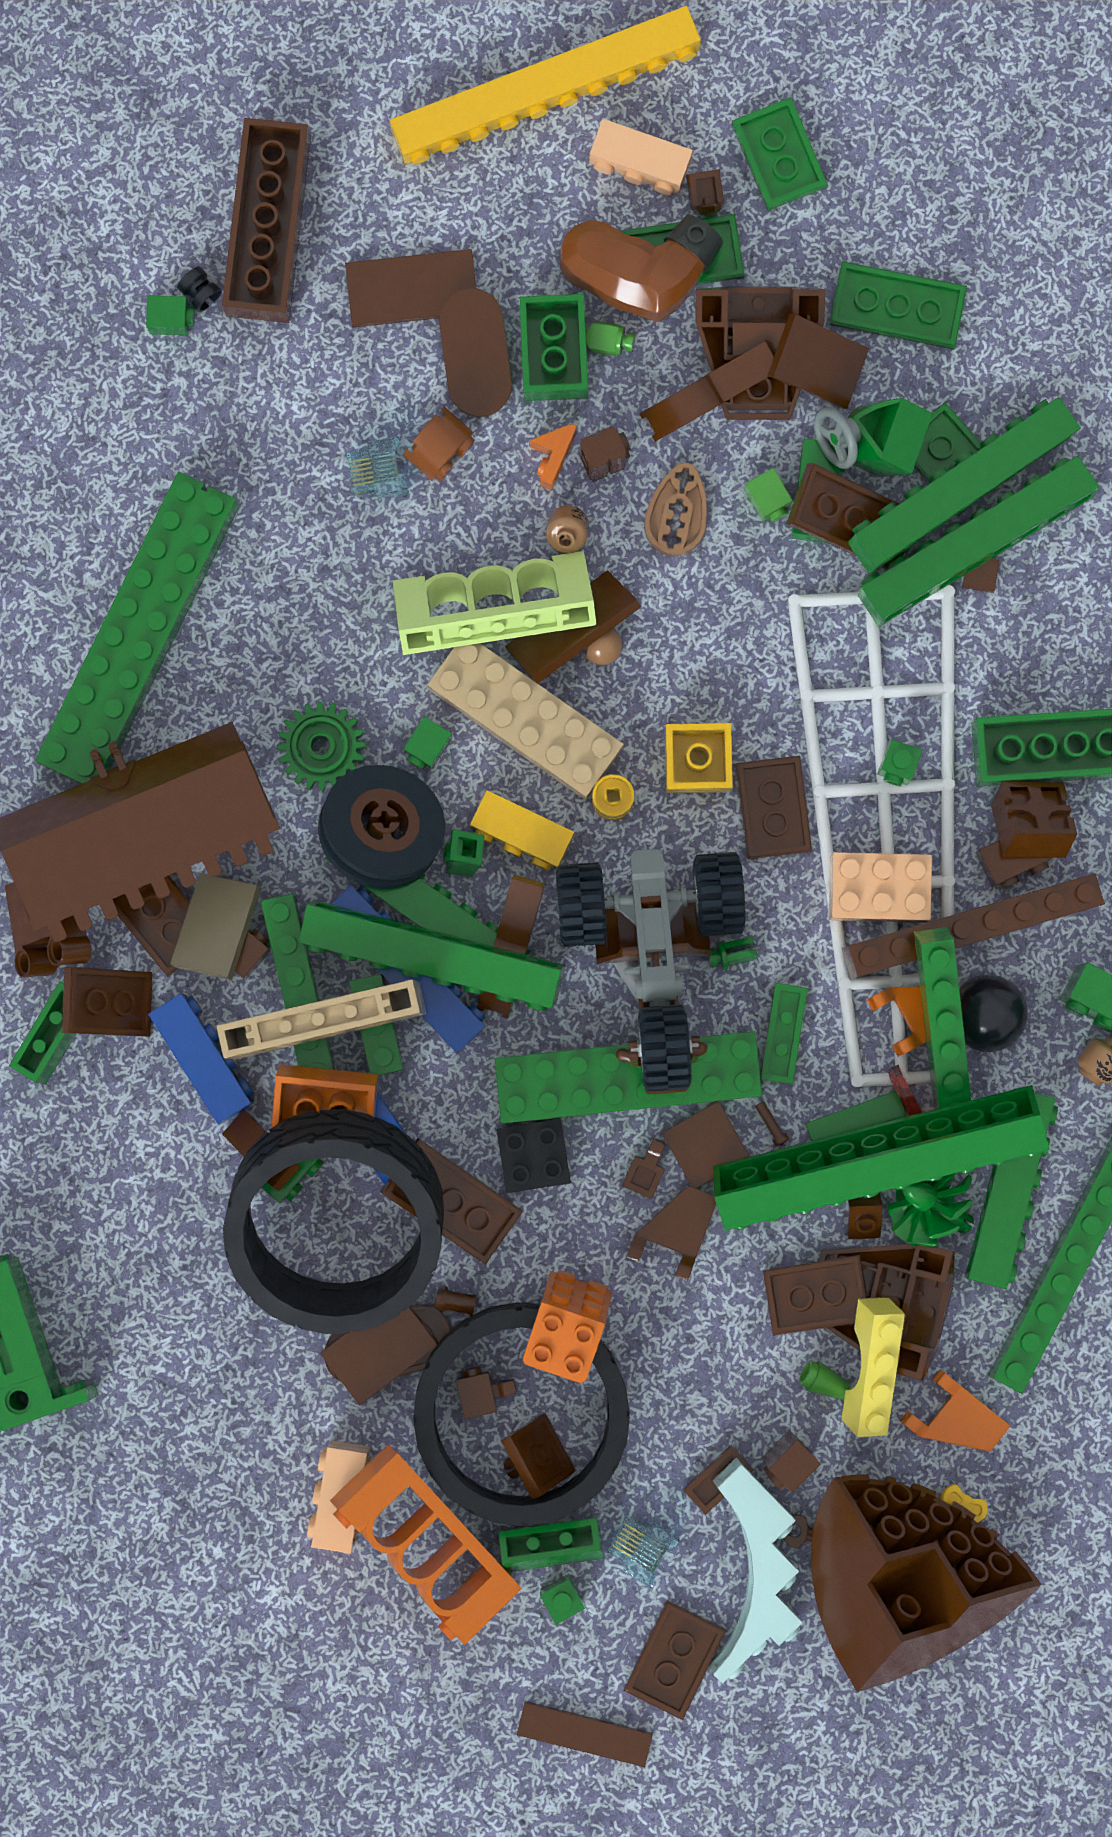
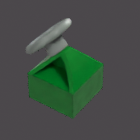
(878, 436)

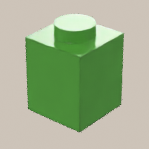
(769, 496)

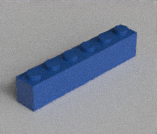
(442, 1003)

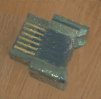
(377, 470)
(642, 1548)

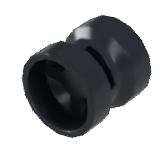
(199, 288)

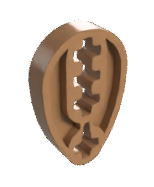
(694, 520)

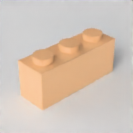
(640, 157)

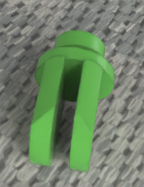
(609, 338)

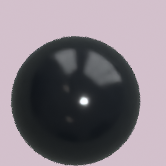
(992, 1013)

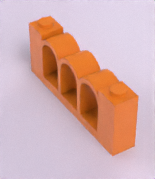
(479, 1597)

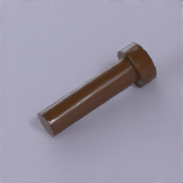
(779, 1137)

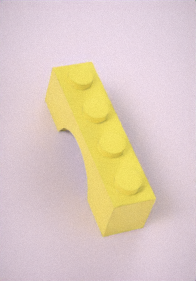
(879, 1335)

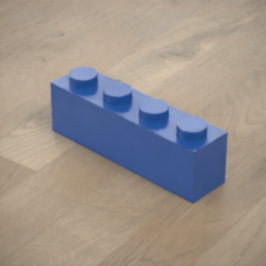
(201, 1058)

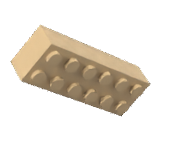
(526, 717)

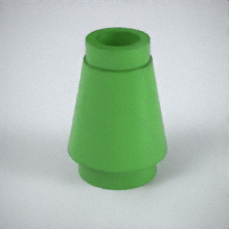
(823, 1380)

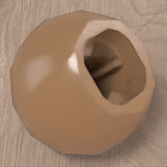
(605, 649)

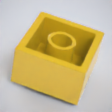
(698, 758)

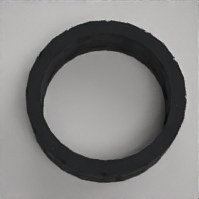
(328, 1305)
(491, 1504)

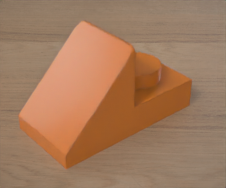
(556, 445)

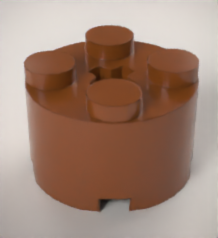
(439, 444)

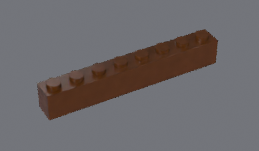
(977, 924)

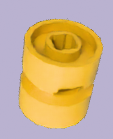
(613, 797)

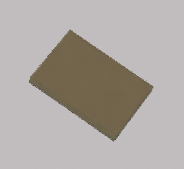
(215, 926)

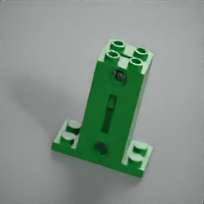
(26, 1357)

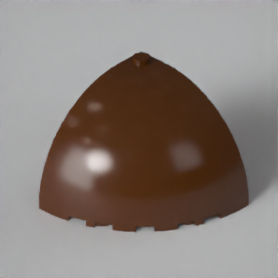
(906, 1577)

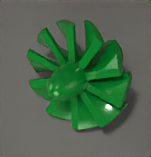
(930, 1212)

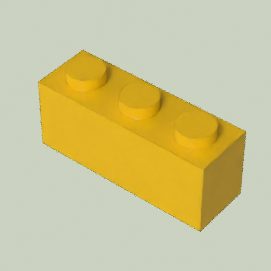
(521, 831)

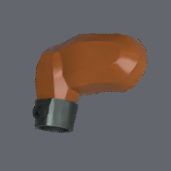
(634, 272)

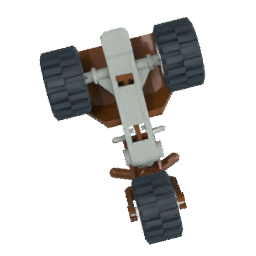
(654, 927)

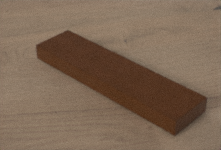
(584, 1734)

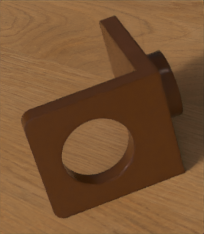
(865, 1217)

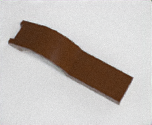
(709, 391)
(515, 930)

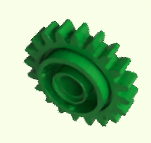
(316, 726)

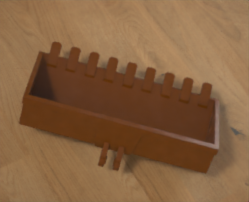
(136, 829)

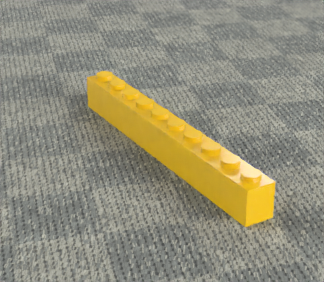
(546, 85)

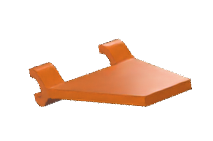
(910, 1005)
(960, 1420)

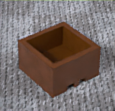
(1033, 819)

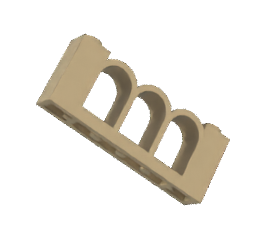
(321, 1019)

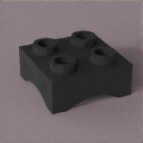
(533, 1155)

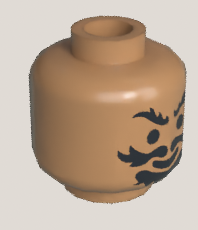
(567, 529)
(1097, 1061)

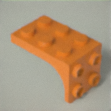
(568, 1326)

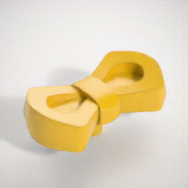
(976, 1506)

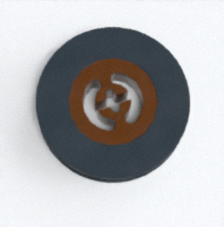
(374, 855)

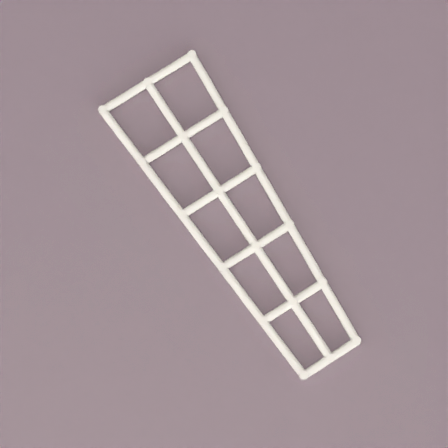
(882, 789)

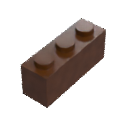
(789, 1462)

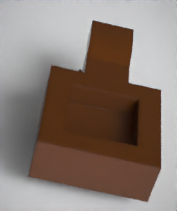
(644, 1173)

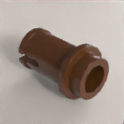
(455, 1301)

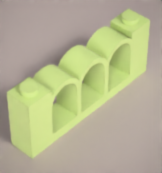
(564, 575)

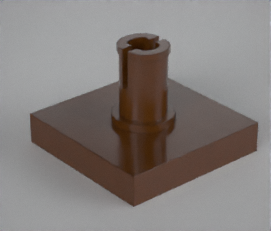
(537, 1456)

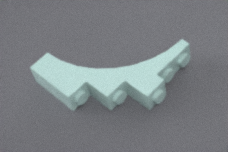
(770, 1570)

